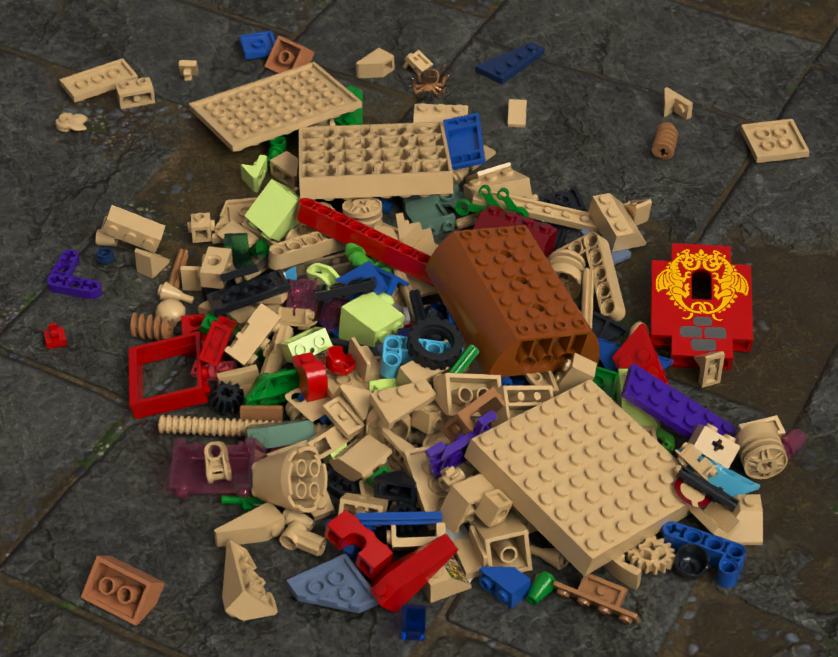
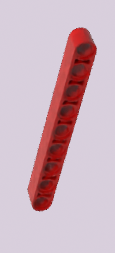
(372, 241)

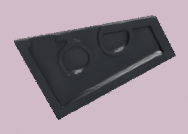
(363, 285)

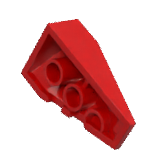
(410, 573)

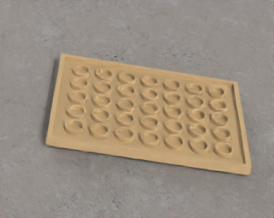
(274, 106)

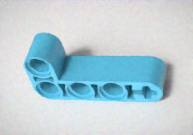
(395, 353)

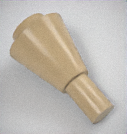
(168, 291)
(551, 556)

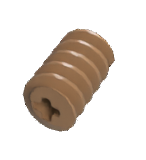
(665, 141)
(151, 328)

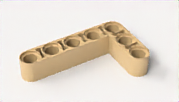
(303, 249)
(598, 255)

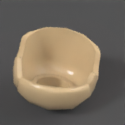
(171, 309)

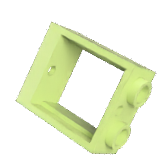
(305, 342)

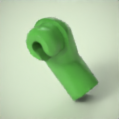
(667, 439)

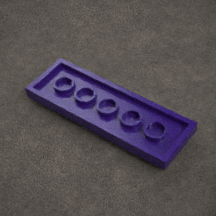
(669, 404)

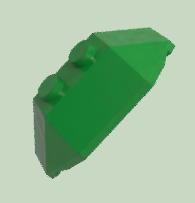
(272, 387)

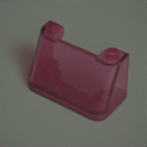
(189, 468)

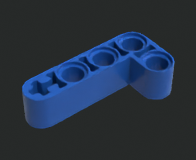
(723, 553)

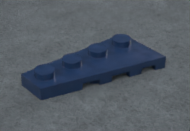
(511, 63)

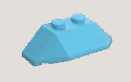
(729, 480)

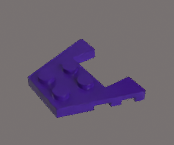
(441, 455)

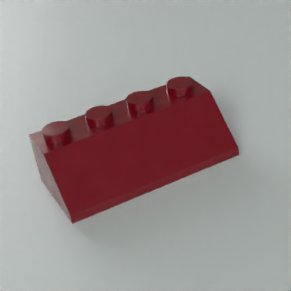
(495, 217)

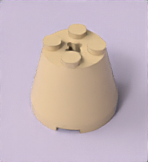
(291, 479)

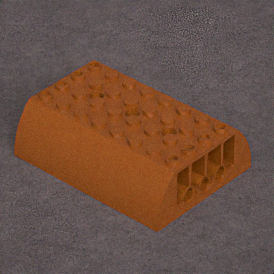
(509, 301)

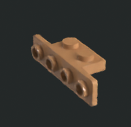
(601, 594)

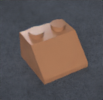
(287, 55)

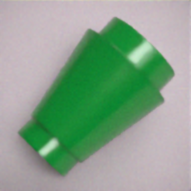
(540, 587)

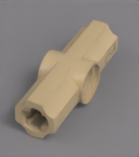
(273, 355)

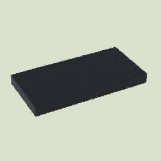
(245, 266)
(248, 292)

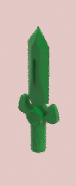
(243, 501)

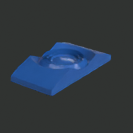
(465, 141)

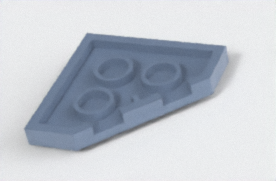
(334, 585)

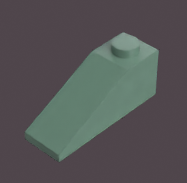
(281, 433)

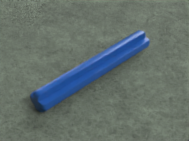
(399, 518)

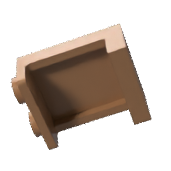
(461, 421)

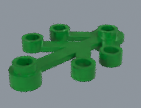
(491, 201)

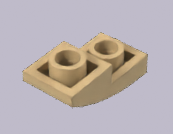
(624, 572)

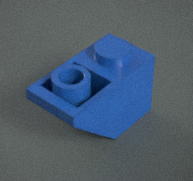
(505, 583)

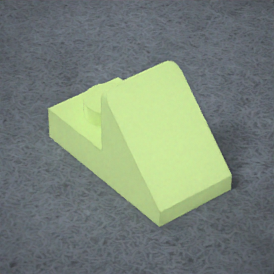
(255, 174)

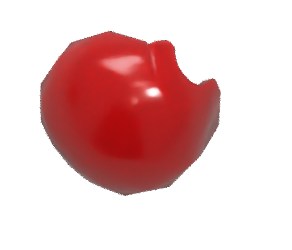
(338, 362)

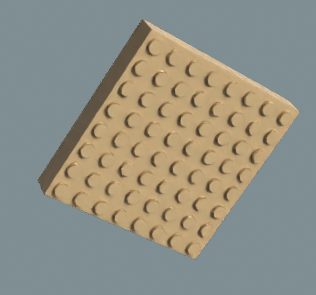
(374, 161)
(582, 475)

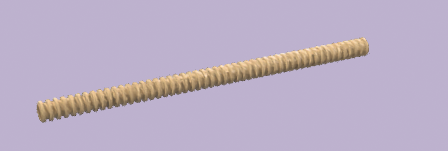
(233, 427)

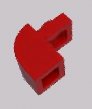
(312, 376)

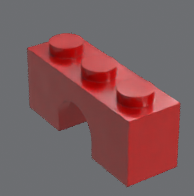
(348, 530)

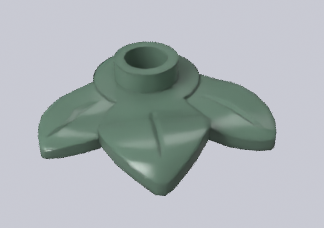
(452, 199)

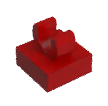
(54, 336)

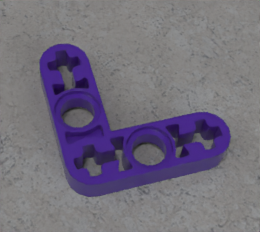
(61, 281)

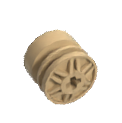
(364, 210)
(569, 268)
(375, 424)
(761, 450)

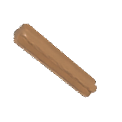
(181, 260)

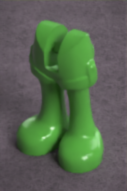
(357, 257)

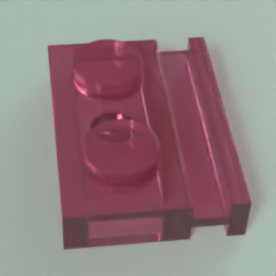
(303, 294)

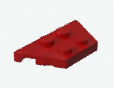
(640, 351)

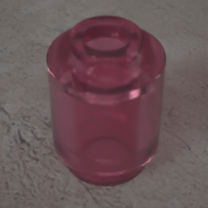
(793, 442)

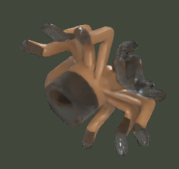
(429, 83)

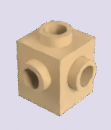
(201, 227)

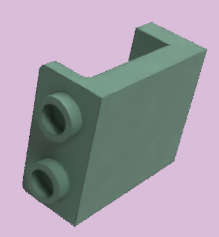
(429, 213)

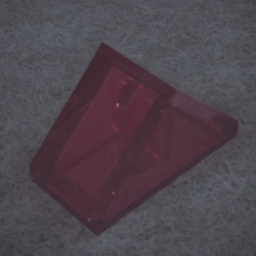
(331, 314)

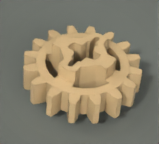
(652, 555)

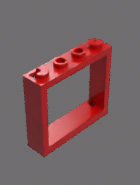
(162, 350)

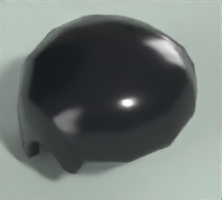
(691, 561)

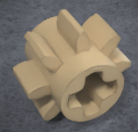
(449, 476)

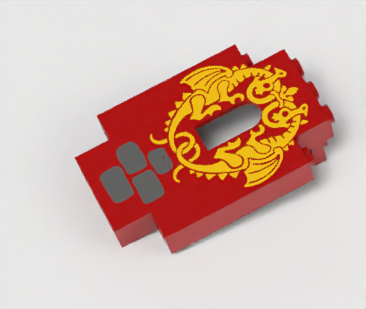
(700, 325)

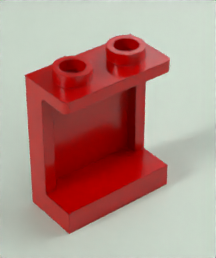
(217, 340)

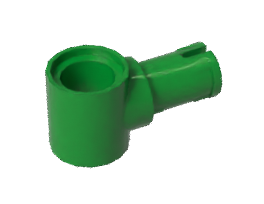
(277, 147)

